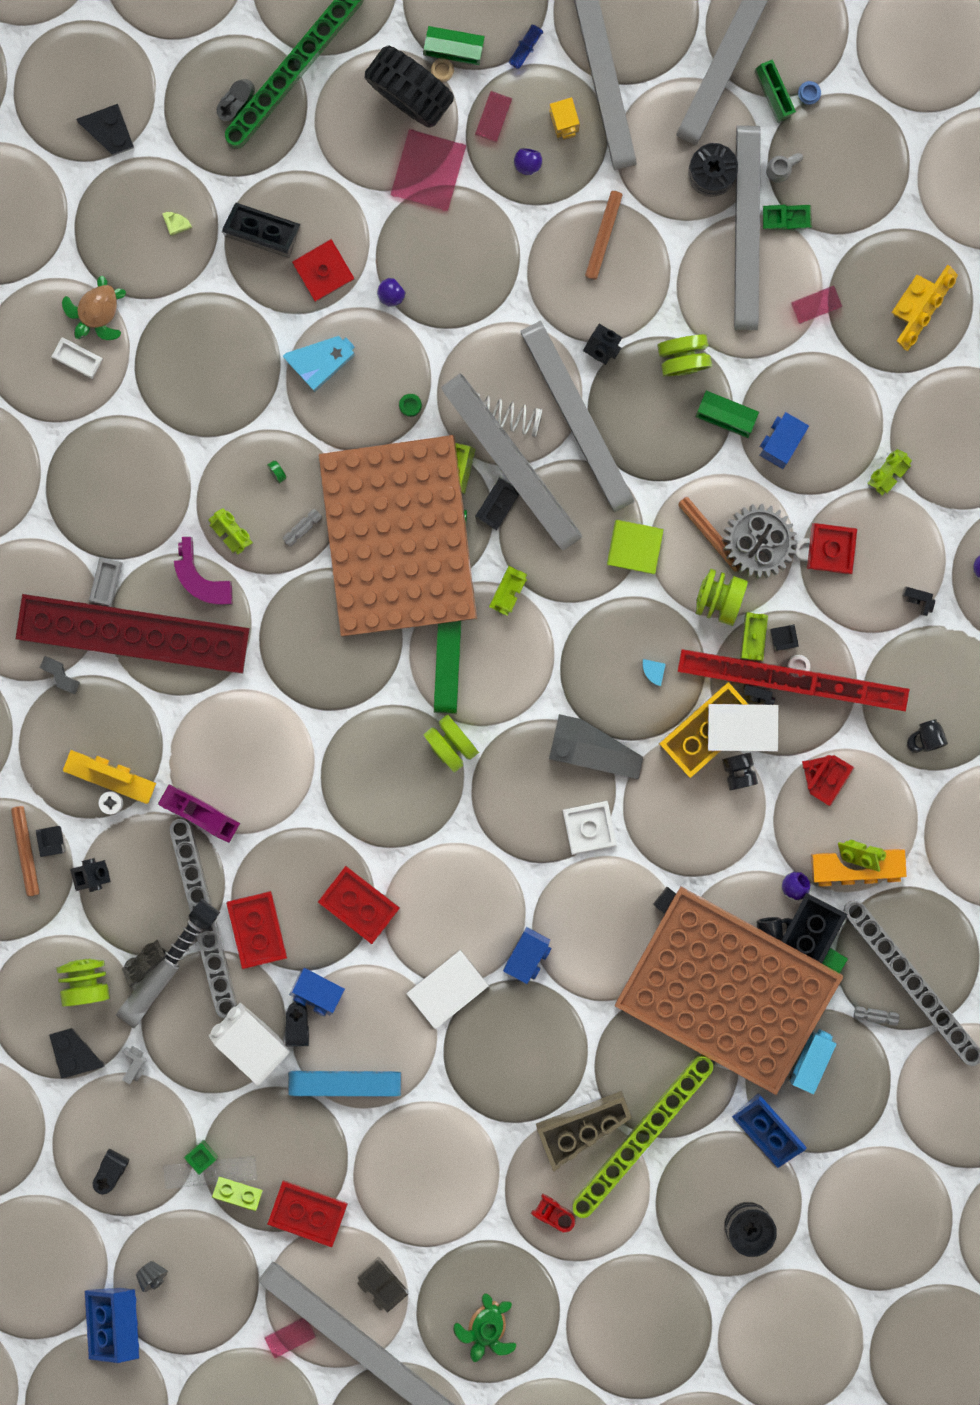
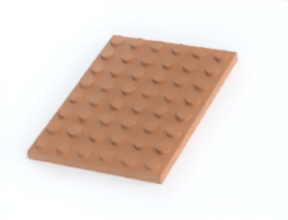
(397, 536)
(728, 990)

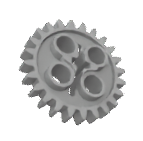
(776, 552)

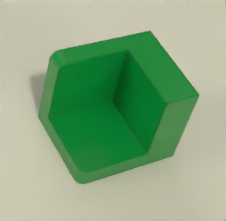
(201, 1157)

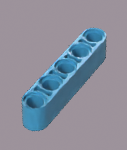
(344, 1083)

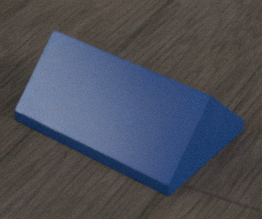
(769, 1131)

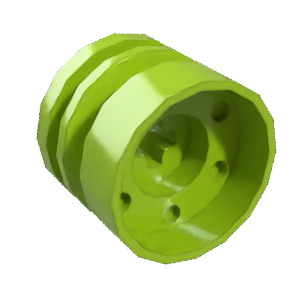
(721, 597)
(83, 982)

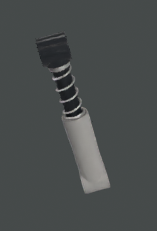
(155, 980)

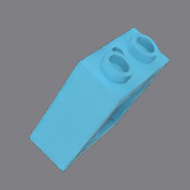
(813, 1061)

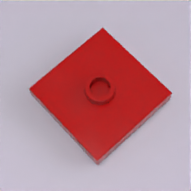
(323, 270)
(832, 548)

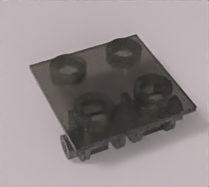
(138, 967)

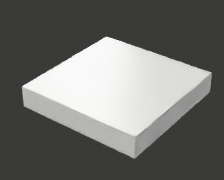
(589, 827)

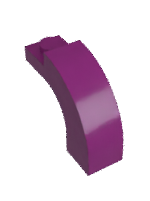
(208, 591)
(199, 813)

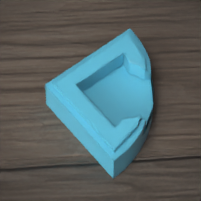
(654, 671)

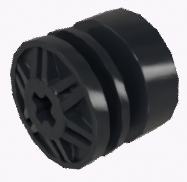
(713, 183)
(757, 1239)

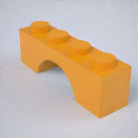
(828, 868)

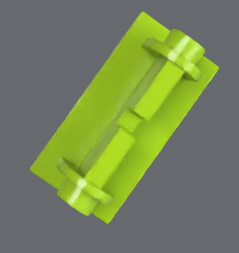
(882, 479)
(224, 522)
(510, 584)
(857, 854)
(237, 1194)

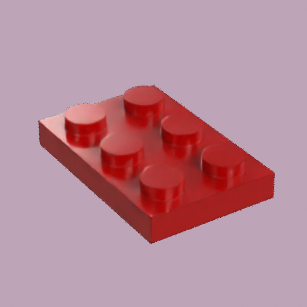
(358, 904)
(256, 929)
(307, 1213)

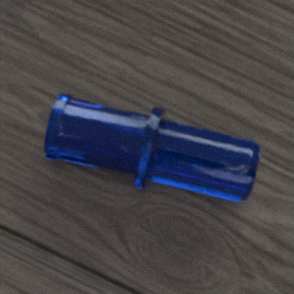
(525, 46)

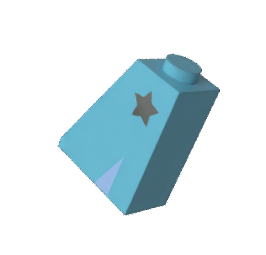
(320, 360)

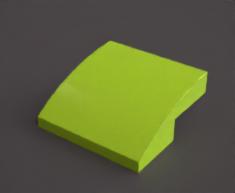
(635, 546)

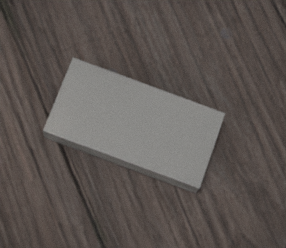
(105, 582)

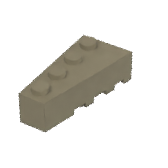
(580, 1128)

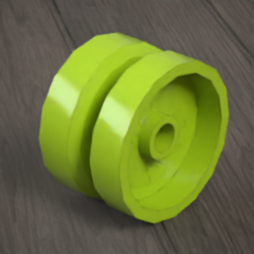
(685, 359)
(448, 745)

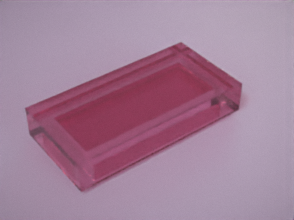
(493, 116)
(816, 304)
(289, 1337)

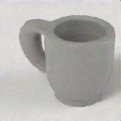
(780, 167)

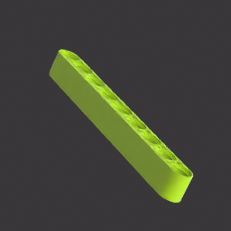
(637, 1146)

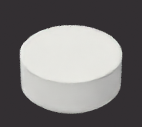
(802, 549)
(798, 662)

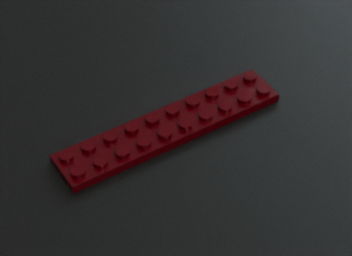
(132, 633)

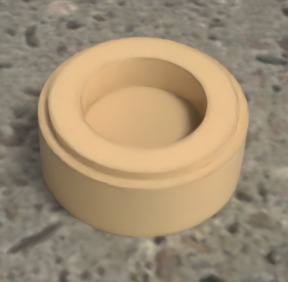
(442, 69)

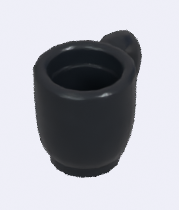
(931, 737)
(773, 926)

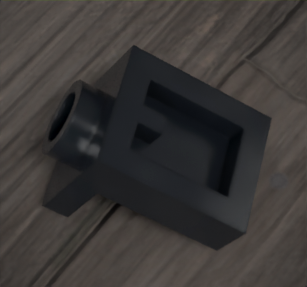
(916, 596)
(756, 694)

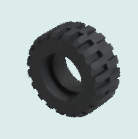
(409, 86)

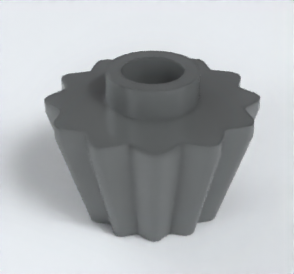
(151, 1276)

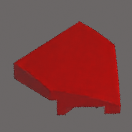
(826, 777)

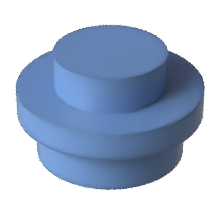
(809, 92)

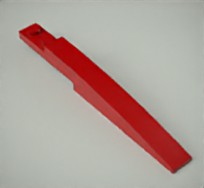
(780, 678)

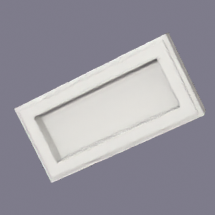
(77, 358)

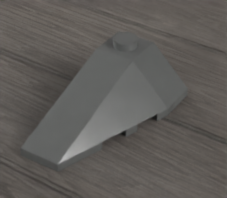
(588, 747)

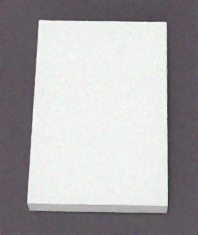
(742, 727)
(447, 989)

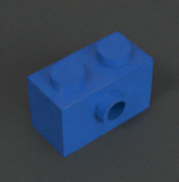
(784, 440)
(527, 955)
(316, 992)

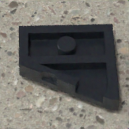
(108, 129)
(73, 1054)

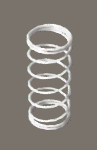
(537, 420)

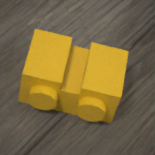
(564, 118)

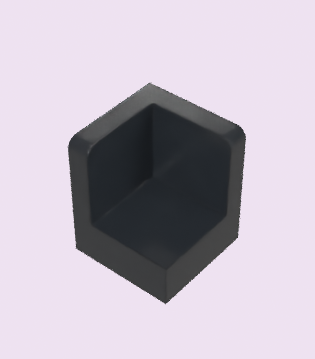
(784, 637)
(50, 841)

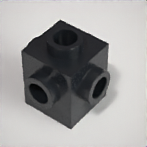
(603, 344)
(90, 875)

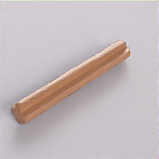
(603, 235)
(706, 529)
(25, 851)

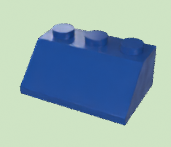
(112, 1324)

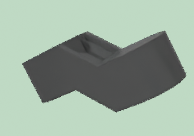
(229, 108)
(57, 669)

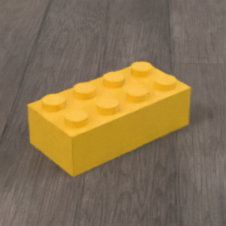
(689, 740)

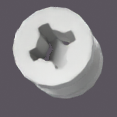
(113, 805)

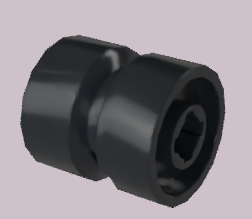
(739, 763)

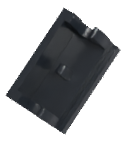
(497, 504)

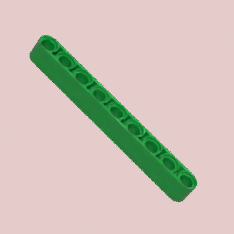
(289, 76)
(447, 665)

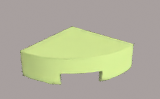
(176, 223)

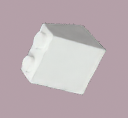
(249, 1043)

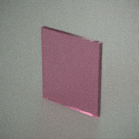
(428, 170)

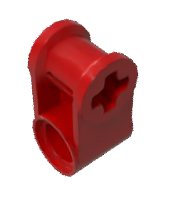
(553, 1213)

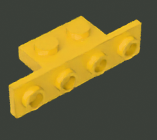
(920, 303)
(110, 777)

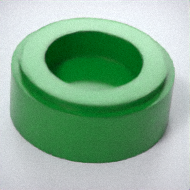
(410, 405)
(276, 471)

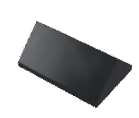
(261, 230)
(814, 927)

